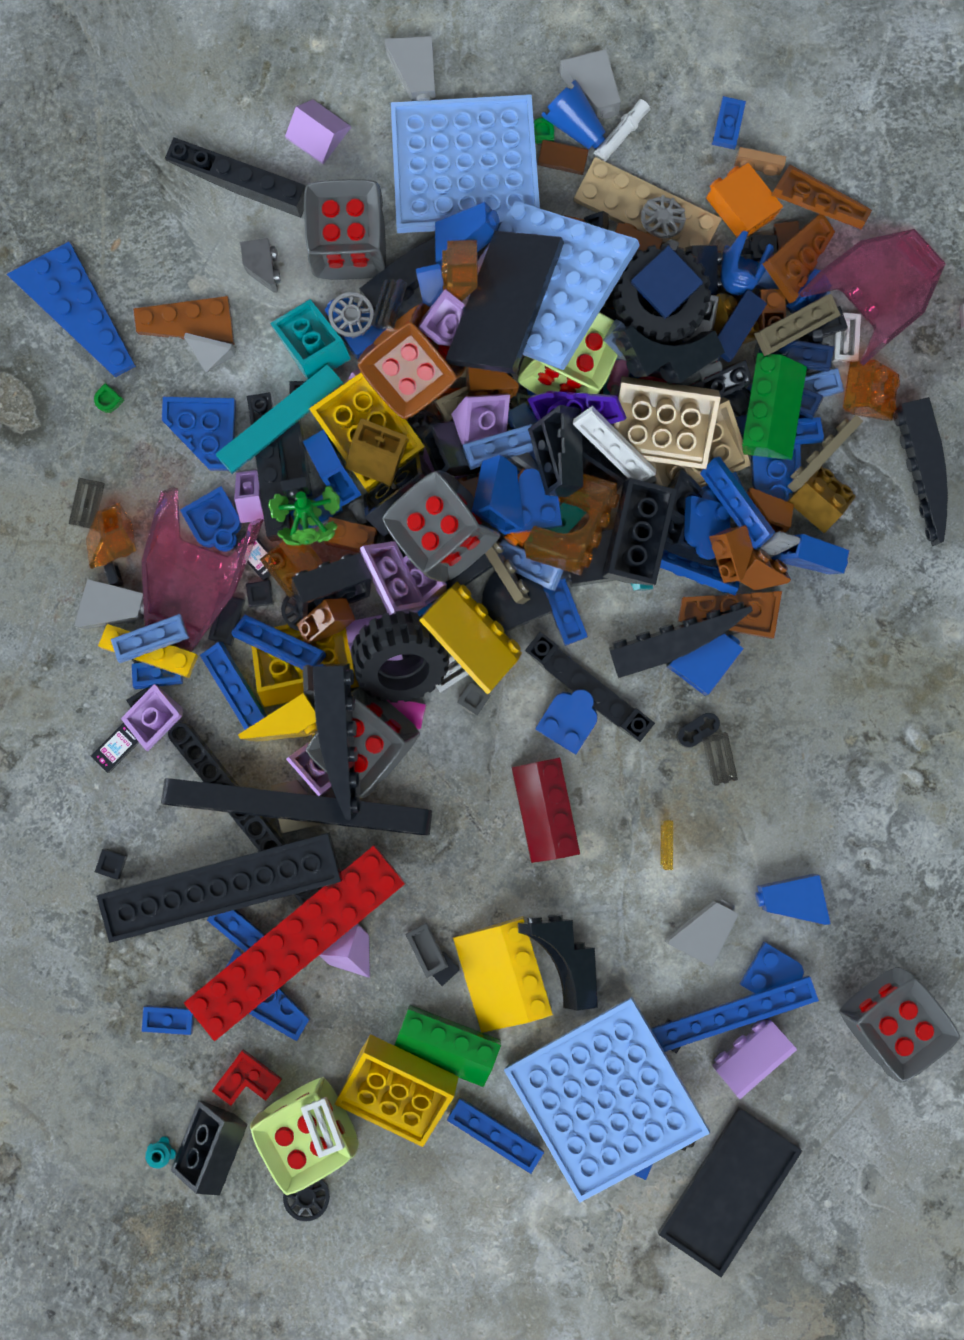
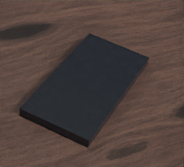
(505, 301)
(729, 1192)

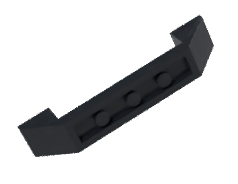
(575, 677)

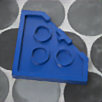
(202, 425)

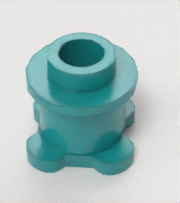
(162, 1147)

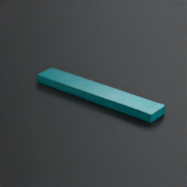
(278, 419)

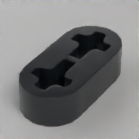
(694, 725)

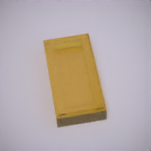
(666, 845)

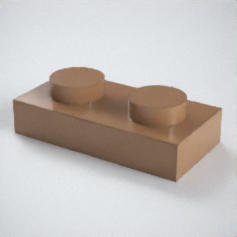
(761, 161)

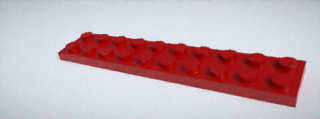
(294, 943)

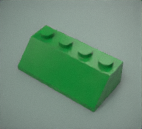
(774, 407)
(448, 1045)

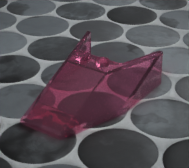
(886, 281)
(188, 577)

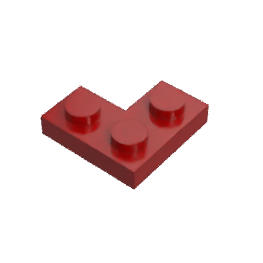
(246, 1072)

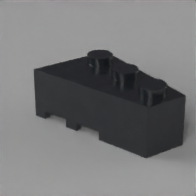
(558, 451)

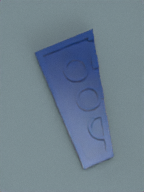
(279, 1011)

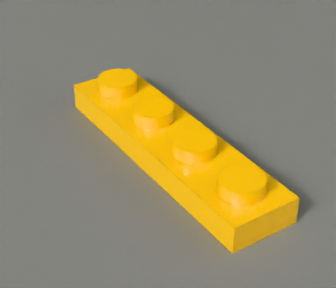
(167, 658)

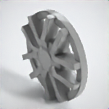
(663, 217)
(351, 314)

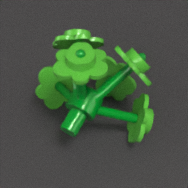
(307, 513)

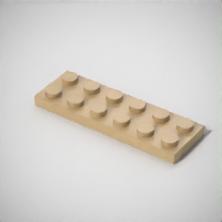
(625, 195)

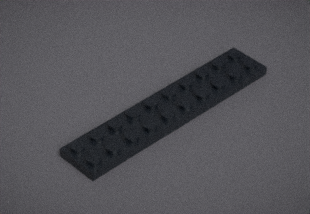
(219, 887)

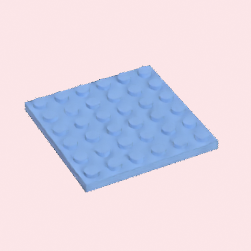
(460, 156)
(580, 282)
(606, 1100)

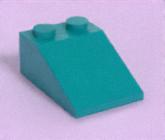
(310, 339)

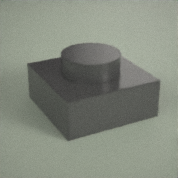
(473, 698)

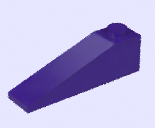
(606, 405)

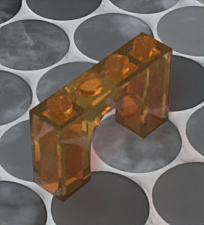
(574, 550)

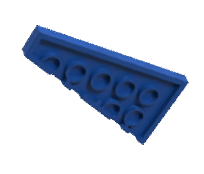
(67, 294)

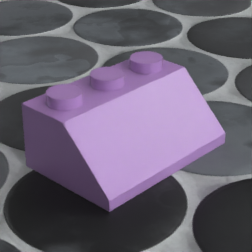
(392, 578)
(753, 1057)

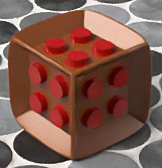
(408, 365)

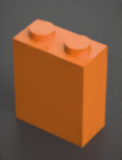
(743, 200)

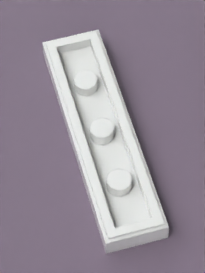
(613, 445)

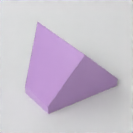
(442, 319)
(350, 952)

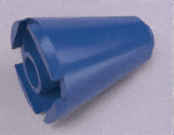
(576, 117)

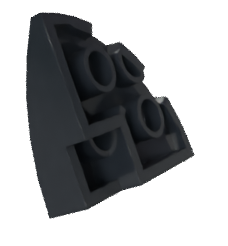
(675, 537)
(506, 611)

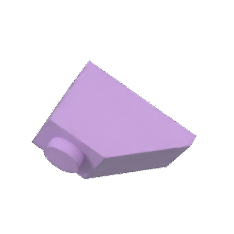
(248, 496)

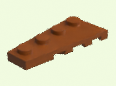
(817, 196)
(799, 256)
(201, 317)
(759, 622)

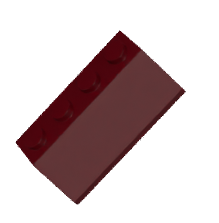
(545, 810)

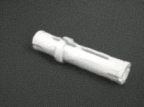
(628, 123)

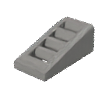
(778, 543)

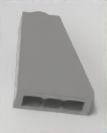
(414, 65)
(596, 80)
(108, 605)
(705, 932)

